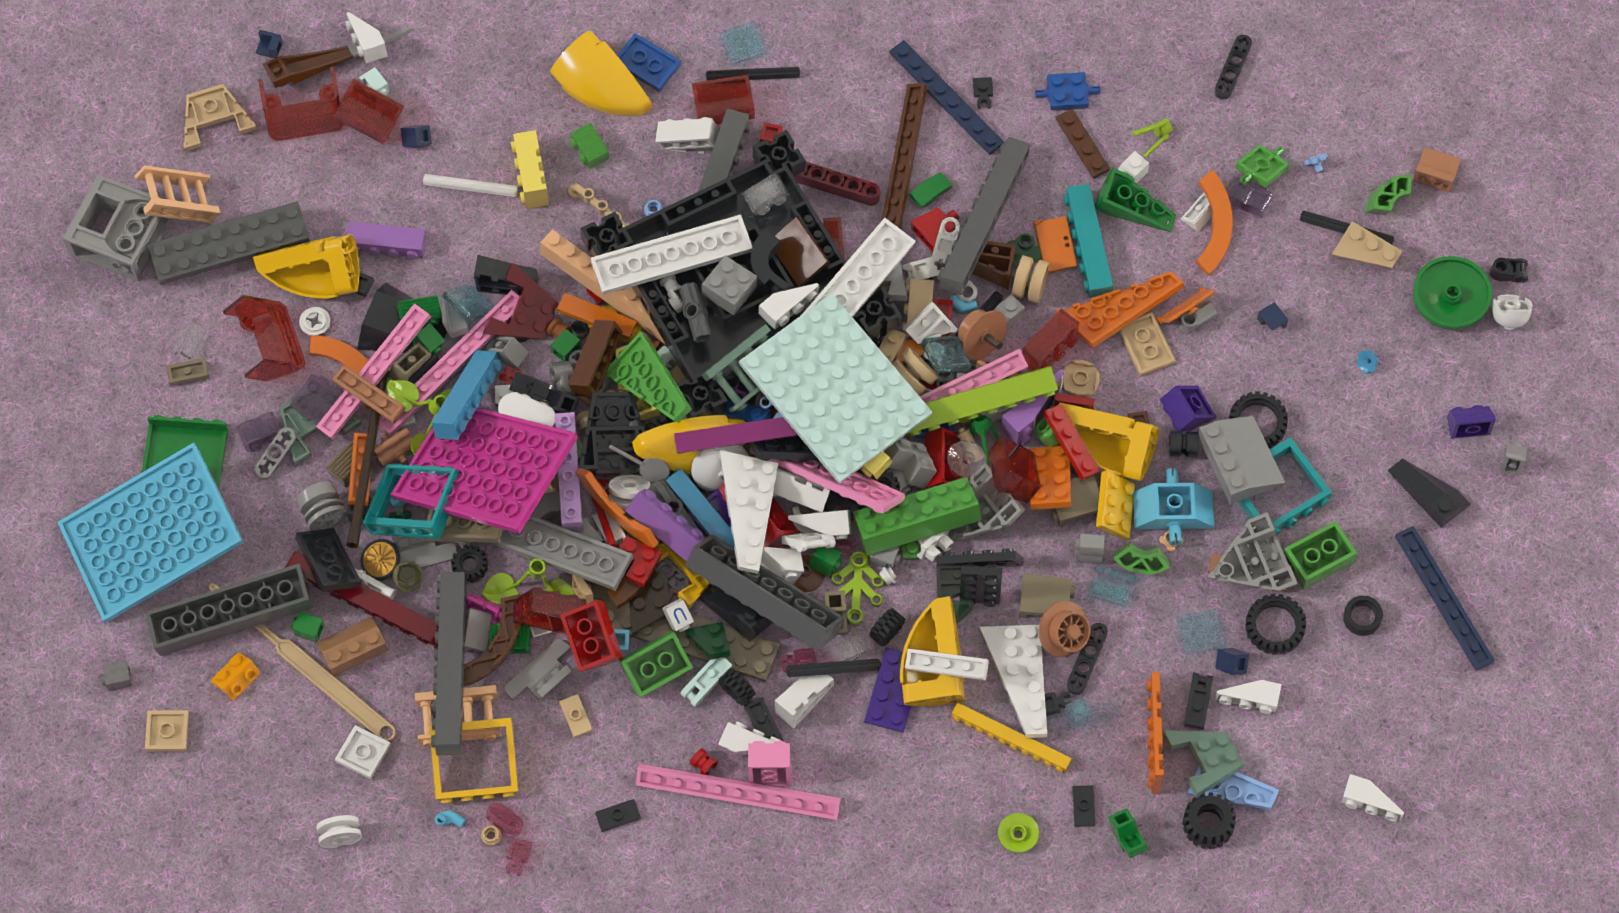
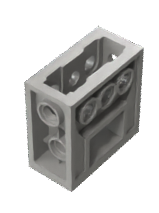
(126, 238)

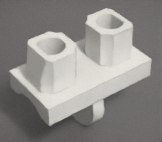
(930, 544)

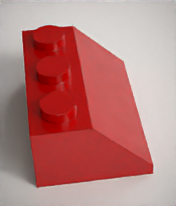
(938, 444)
(591, 636)

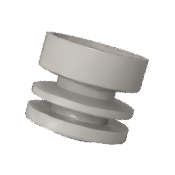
(321, 506)

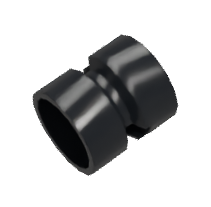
(1183, 444)

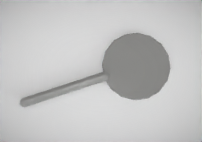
(650, 469)

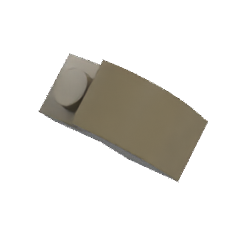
(836, 601)

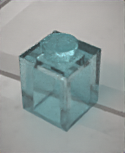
(1078, 713)

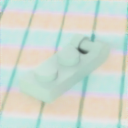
(705, 680)

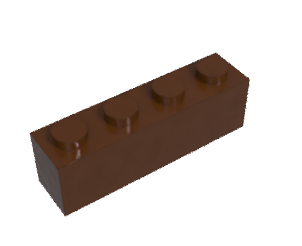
(595, 358)

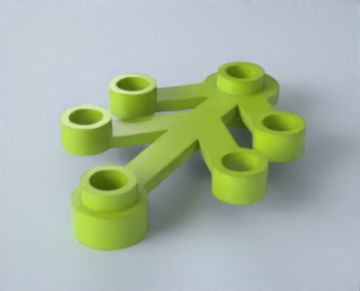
(858, 584)

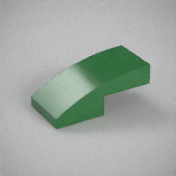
(929, 190)

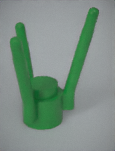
(981, 426)

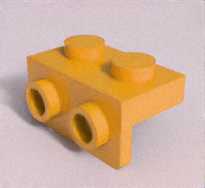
(236, 676)

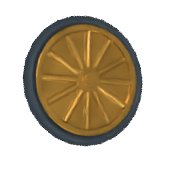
(380, 559)

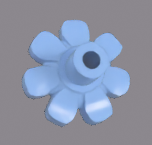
(1316, 161)

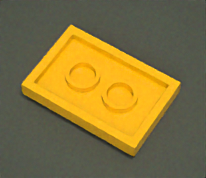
(1115, 505)

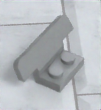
(423, 552)
(541, 673)

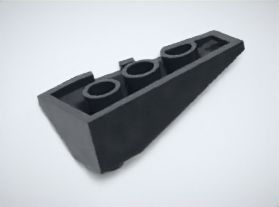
(1433, 495)
(739, 616)

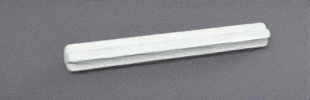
(470, 185)

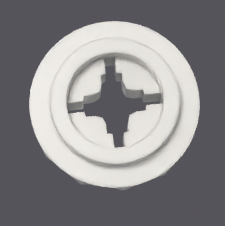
(311, 314)

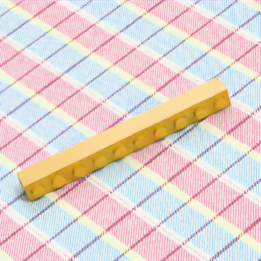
(1011, 737)

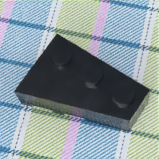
(491, 275)

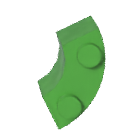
(1385, 195)
(1140, 560)

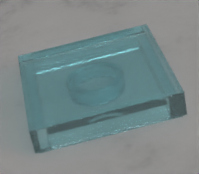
(743, 43)
(467, 302)
(946, 354)
(1200, 632)

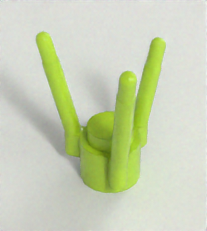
(1160, 128)

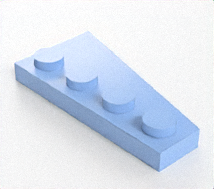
(1243, 791)

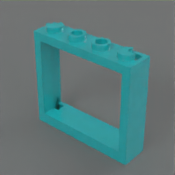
(1307, 507)
(404, 527)

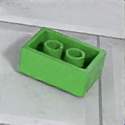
(1320, 555)
(655, 664)

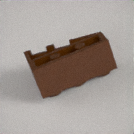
(996, 263)

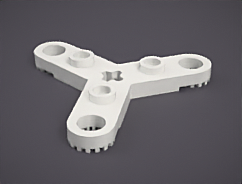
(926, 267)

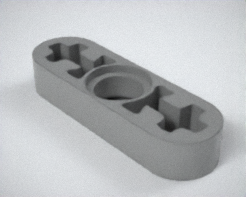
(271, 467)

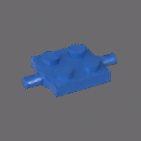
(1067, 91)

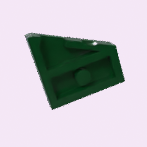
(710, 639)

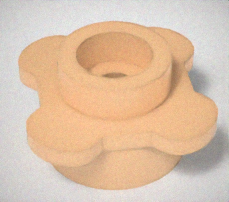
(1165, 540)

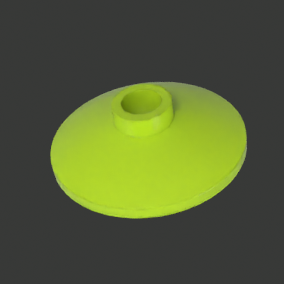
(1018, 823)

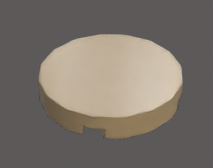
(1081, 378)

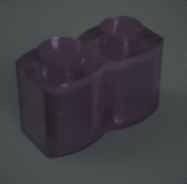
(1250, 198)
(258, 431)

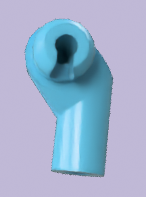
(961, 306)
(449, 817)

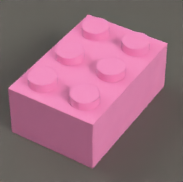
(769, 763)

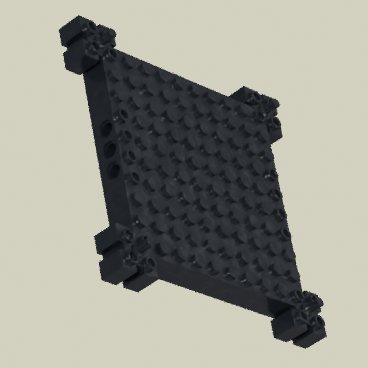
(728, 330)

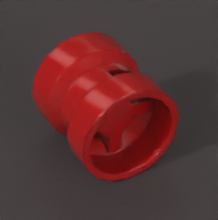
(703, 761)

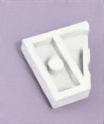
(929, 323)

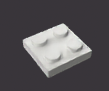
(362, 752)

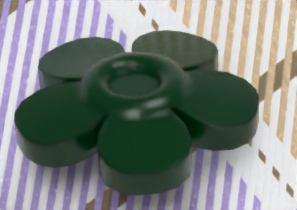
(398, 514)

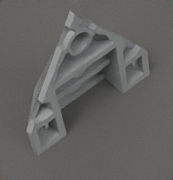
(996, 507)
(1256, 558)

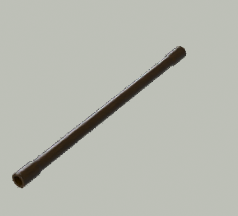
(354, 530)

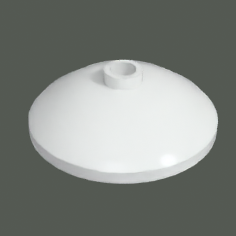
(707, 467)

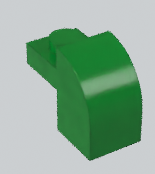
(1127, 833)

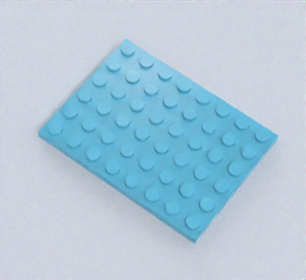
(150, 532)

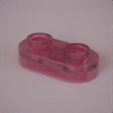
(506, 819)

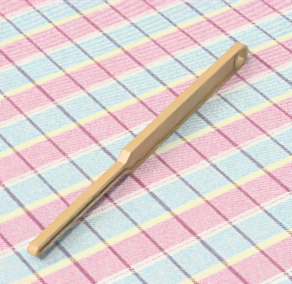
(325, 682)

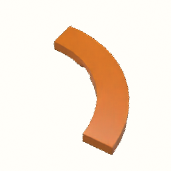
(1221, 222)
(338, 351)
(633, 527)

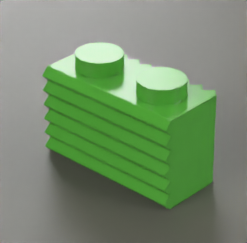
(589, 145)

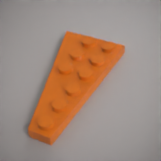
(1119, 308)
(1154, 738)

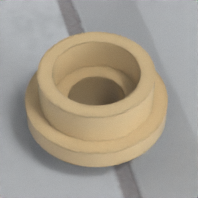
(491, 829)

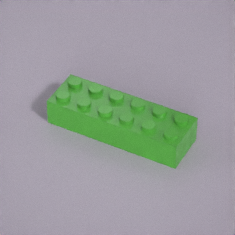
(918, 516)

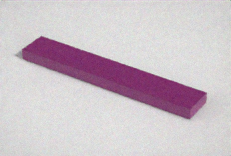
(733, 435)

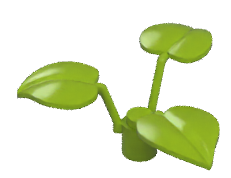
(407, 395)
(502, 584)

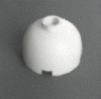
(1511, 311)

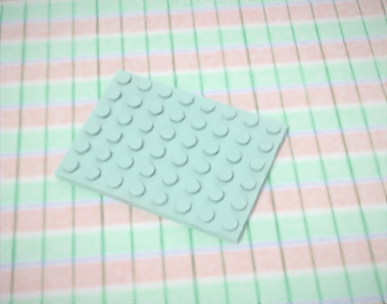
(835, 388)

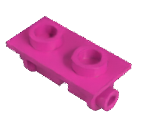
(481, 604)

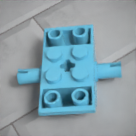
(1173, 507)

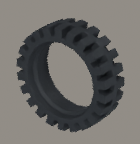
(1272, 404)
(1281, 602)

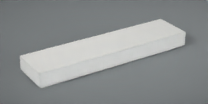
(946, 664)

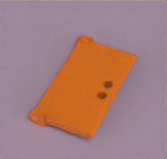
(1053, 245)
(1187, 305)

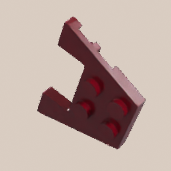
(532, 312)

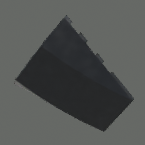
(384, 317)
(615, 422)

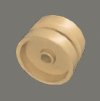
(1027, 278)
(916, 369)

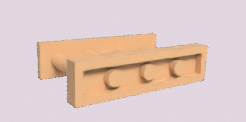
(170, 207)
(483, 693)

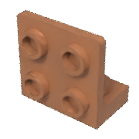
(1436, 169)

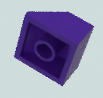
(1187, 407)
(1470, 421)

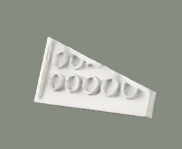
(749, 498)
(1020, 667)

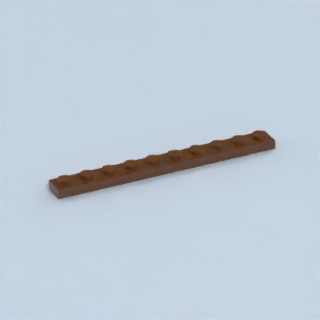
(904, 153)

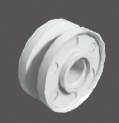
(625, 488)
(338, 831)

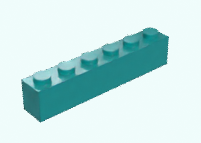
(1089, 240)

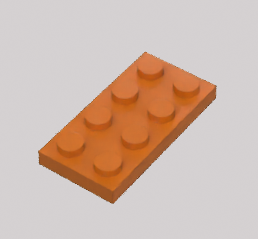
(1054, 478)

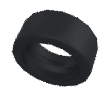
(1358, 629)

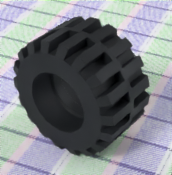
(1206, 836)

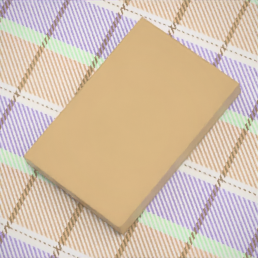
(1147, 345)

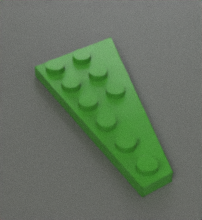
(646, 376)

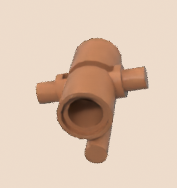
(393, 448)

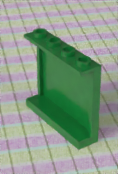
(173, 434)

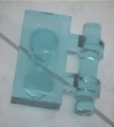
(1112, 592)

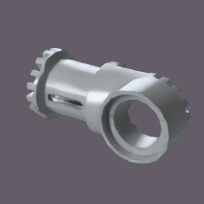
(673, 290)

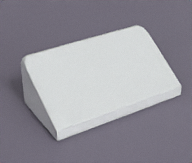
(1198, 213)

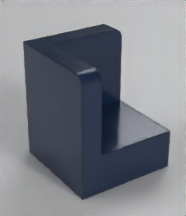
(269, 44)
(416, 135)
(1272, 317)
(1232, 661)

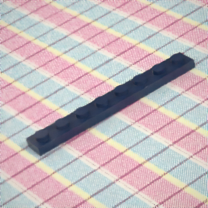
(946, 97)
(1444, 598)

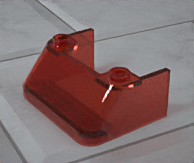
(302, 118)
(273, 334)

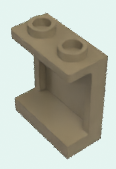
(1083, 501)
(1042, 592)

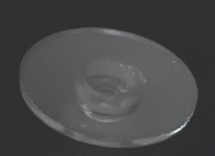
(970, 452)

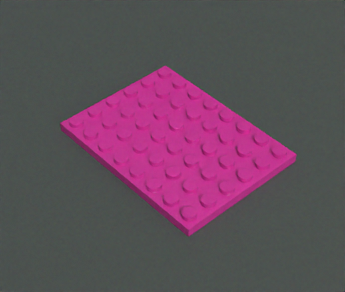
(500, 466)

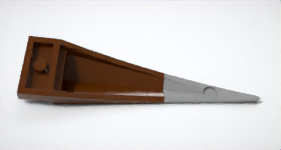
(302, 66)

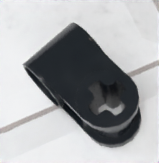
(1511, 270)

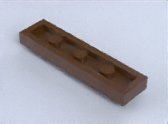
(1082, 143)

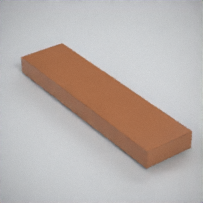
(368, 394)

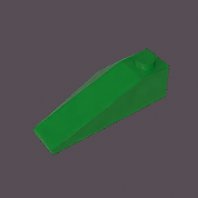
(1128, 201)

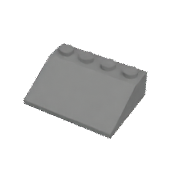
(1240, 457)

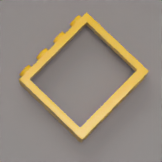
(487, 793)

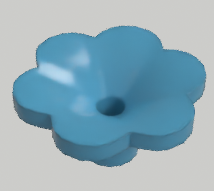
(1367, 361)

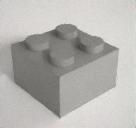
(729, 285)

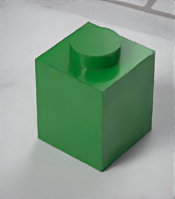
(429, 339)
(565, 345)
(826, 560)
(307, 626)

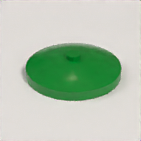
(1452, 293)

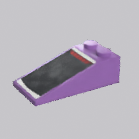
(1021, 420)

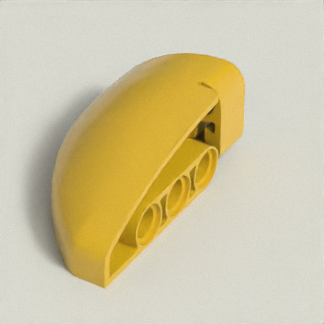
(599, 78)
(314, 268)
(1115, 440)
(661, 442)
(938, 633)

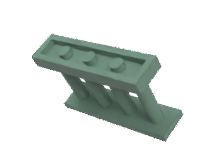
(731, 362)

